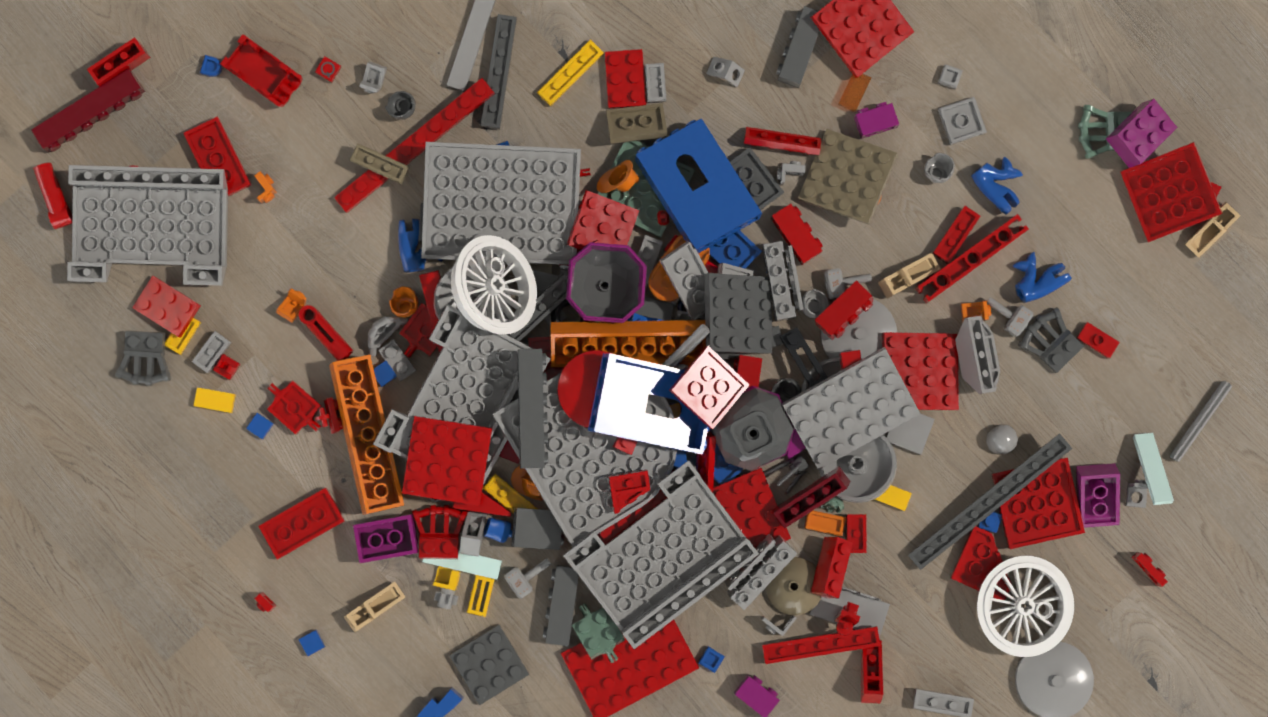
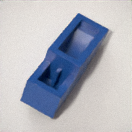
(440, 709)

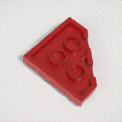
(978, 560)

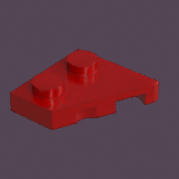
(627, 487)

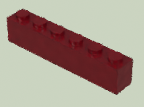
(88, 110)

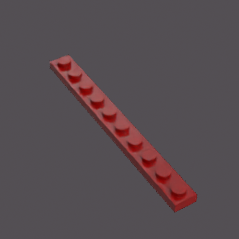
(416, 143)

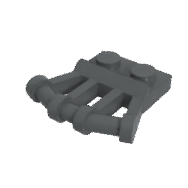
(144, 345)
(1060, 350)

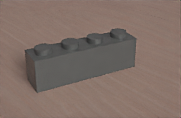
(800, 49)
(562, 605)

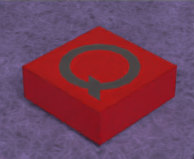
(328, 69)

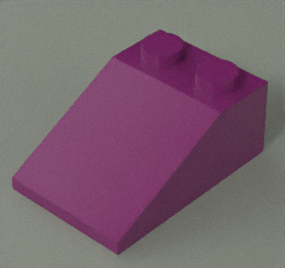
(1098, 494)

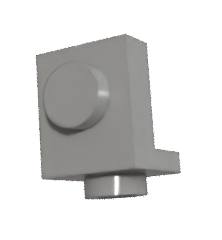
(373, 77)
(793, 168)

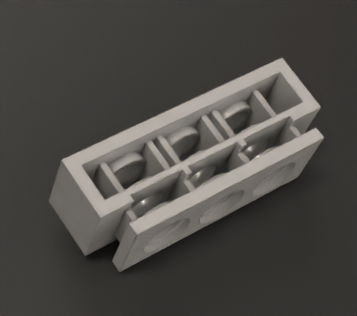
(777, 274)
(760, 571)

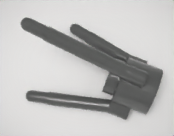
(798, 465)

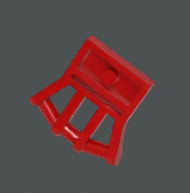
(439, 545)

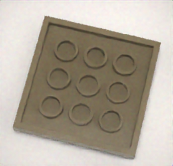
(848, 176)

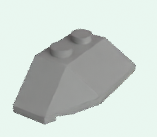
(978, 355)

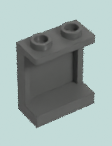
(536, 529)

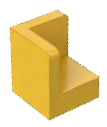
(447, 578)

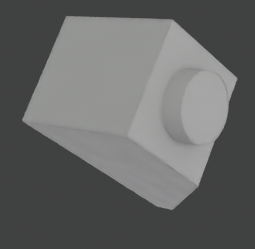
(473, 533)

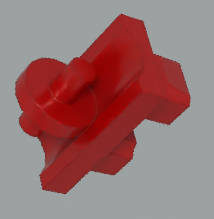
(331, 407)
(847, 619)

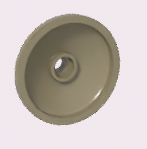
(794, 601)

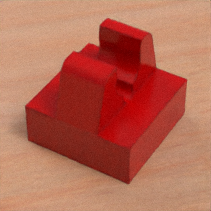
(226, 366)

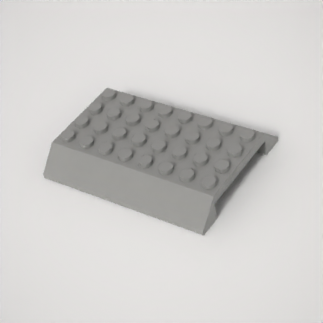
(149, 219)
(465, 385)
(663, 557)

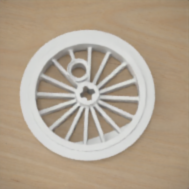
(493, 286)
(1064, 613)

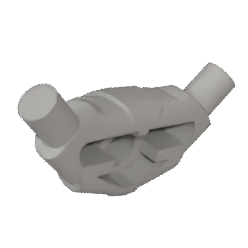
(382, 330)

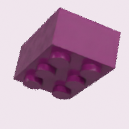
(1141, 133)
(386, 538)

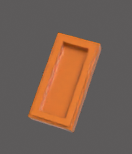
(825, 523)

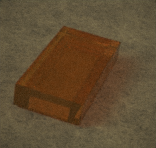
(854, 92)

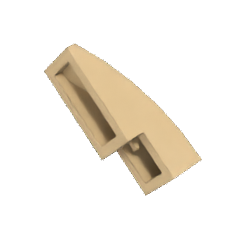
(1212, 230)
(909, 275)
(374, 607)

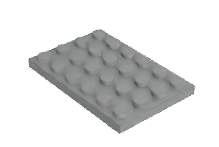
(851, 408)

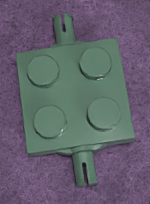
(598, 633)

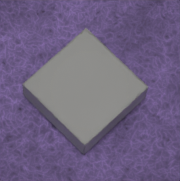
(950, 76)

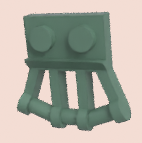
(1112, 121)

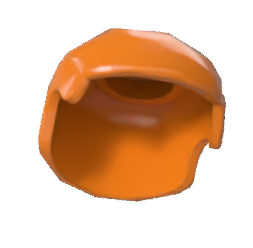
(404, 302)

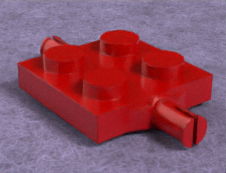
(418, 332)
(294, 407)

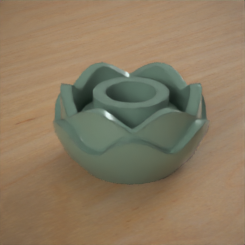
(834, 504)

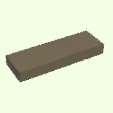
(379, 163)

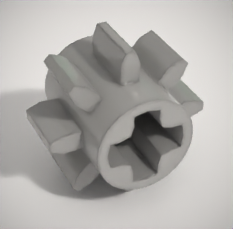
(446, 598)

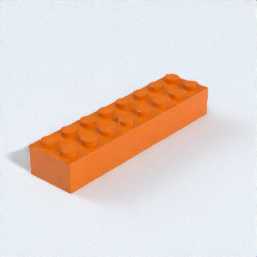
(632, 339)
(361, 421)

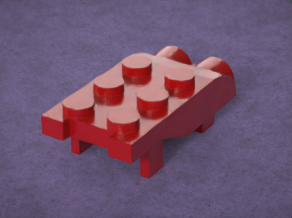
(262, 71)

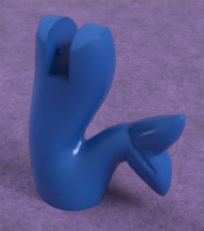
(998, 194)
(408, 242)
(1029, 290)

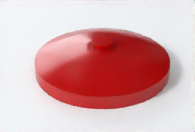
(578, 386)

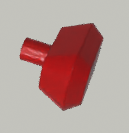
(663, 217)

